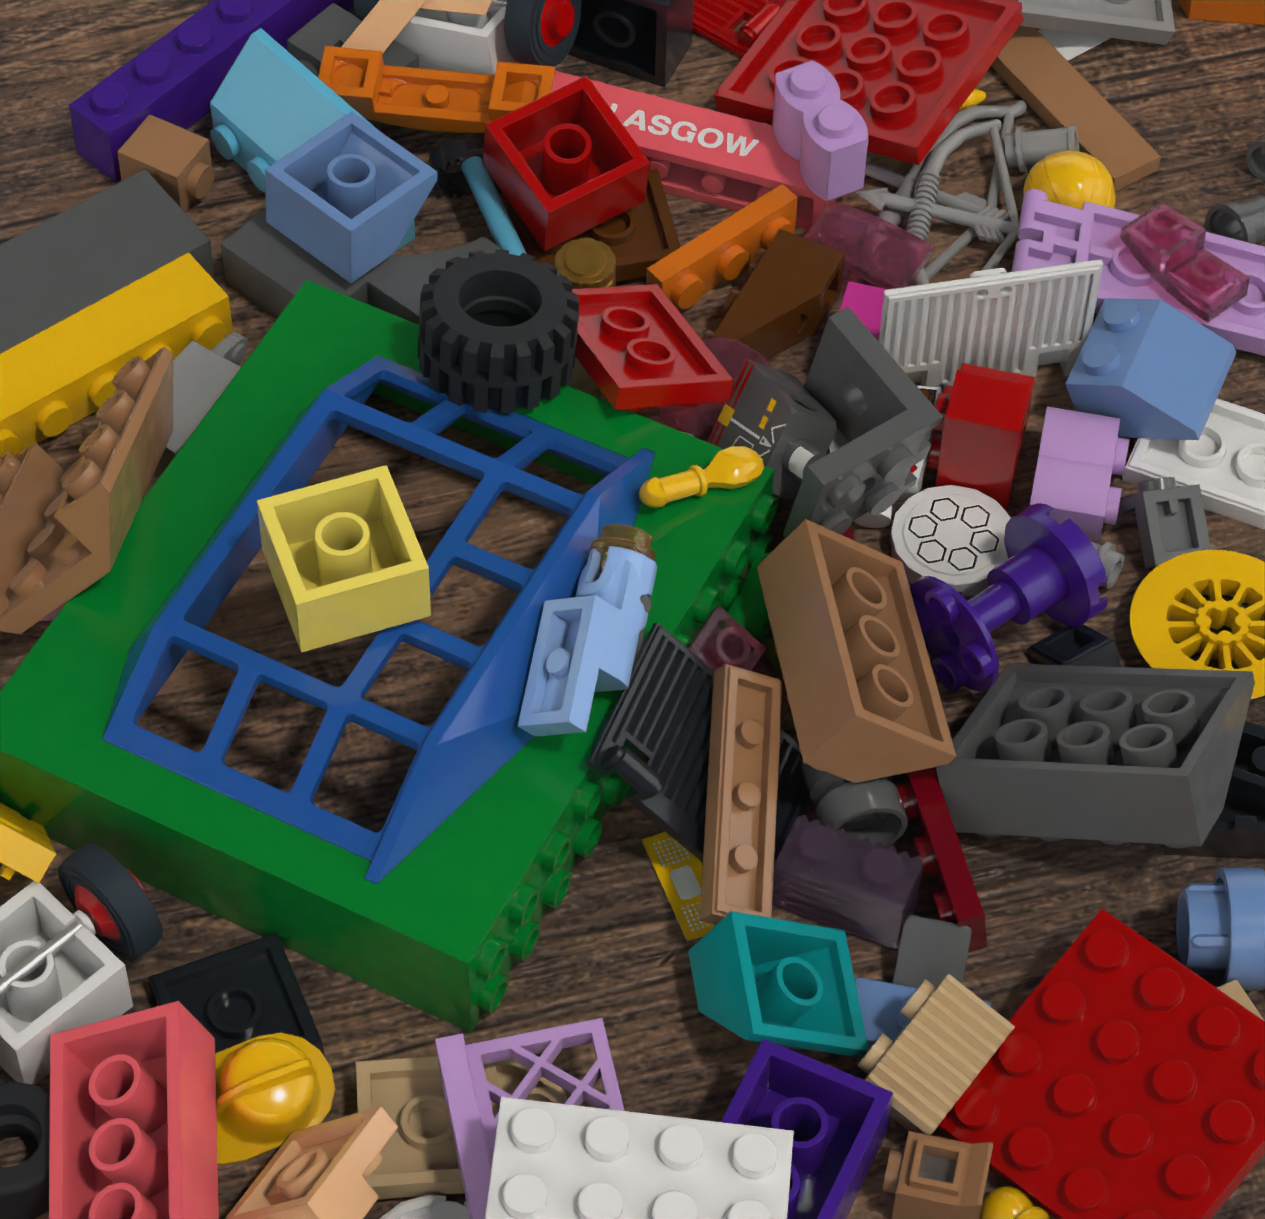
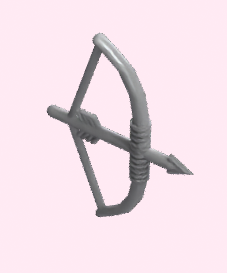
(988, 223)

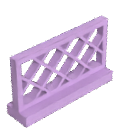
(470, 1095)

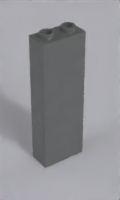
(92, 254)

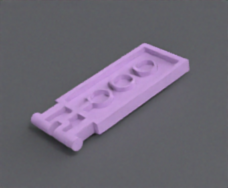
(1066, 235)

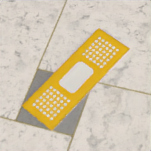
(681, 880)

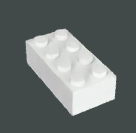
(633, 1166)

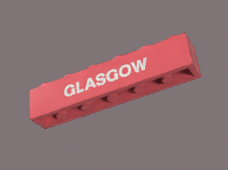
(707, 152)

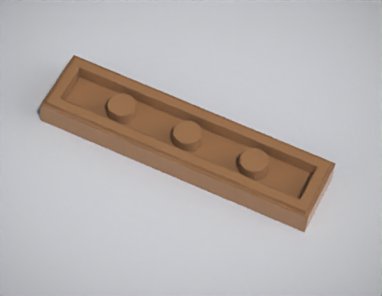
(1068, 99)
(741, 794)

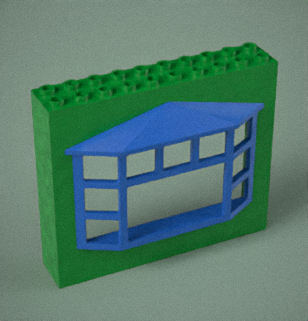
(486, 809)

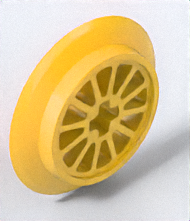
(1175, 594)

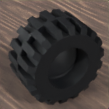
(497, 331)

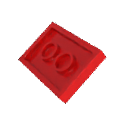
(645, 350)

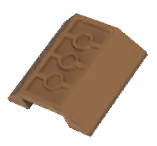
(70, 524)

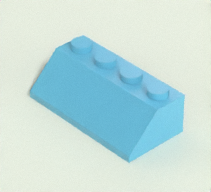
(272, 108)

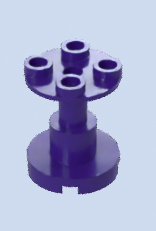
(1046, 571)

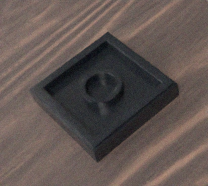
(240, 994)

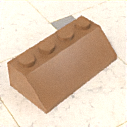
(852, 657)

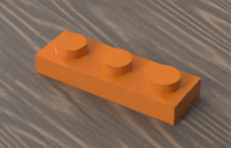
(724, 249)

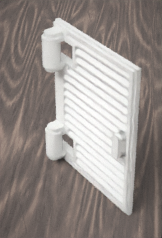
(991, 321)

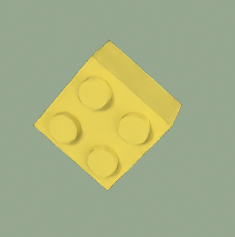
(344, 558)

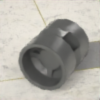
(862, 808)

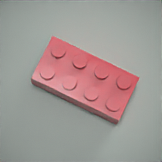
(134, 1118)

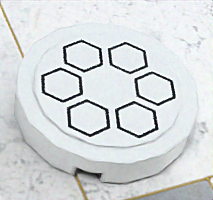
(950, 536)

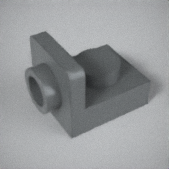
(1168, 519)

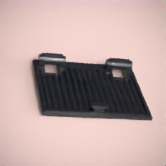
(667, 744)

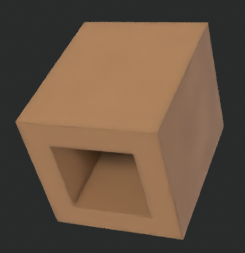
(172, 157)

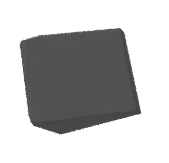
(931, 951)

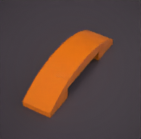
(428, 96)

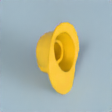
(267, 1093)

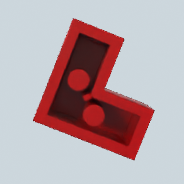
(981, 430)

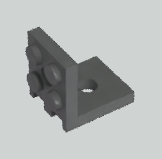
(878, 415)

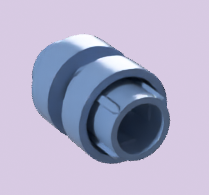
(1224, 927)

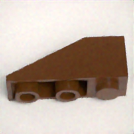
(785, 295)

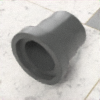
(1239, 219)

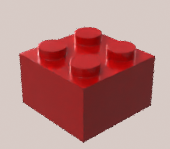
(565, 163)

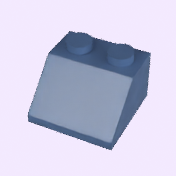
(347, 195)
(1150, 369)

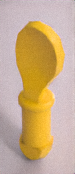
(729, 470)

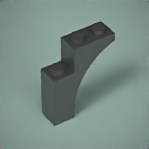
(273, 268)

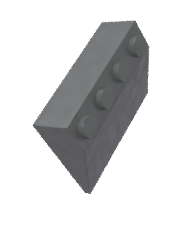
(1098, 754)

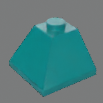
(780, 983)

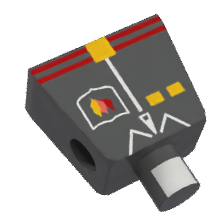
(778, 421)

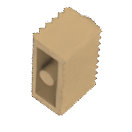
(935, 1053)

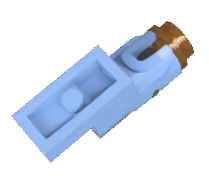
(591, 638)

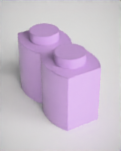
(820, 130)
(1076, 469)

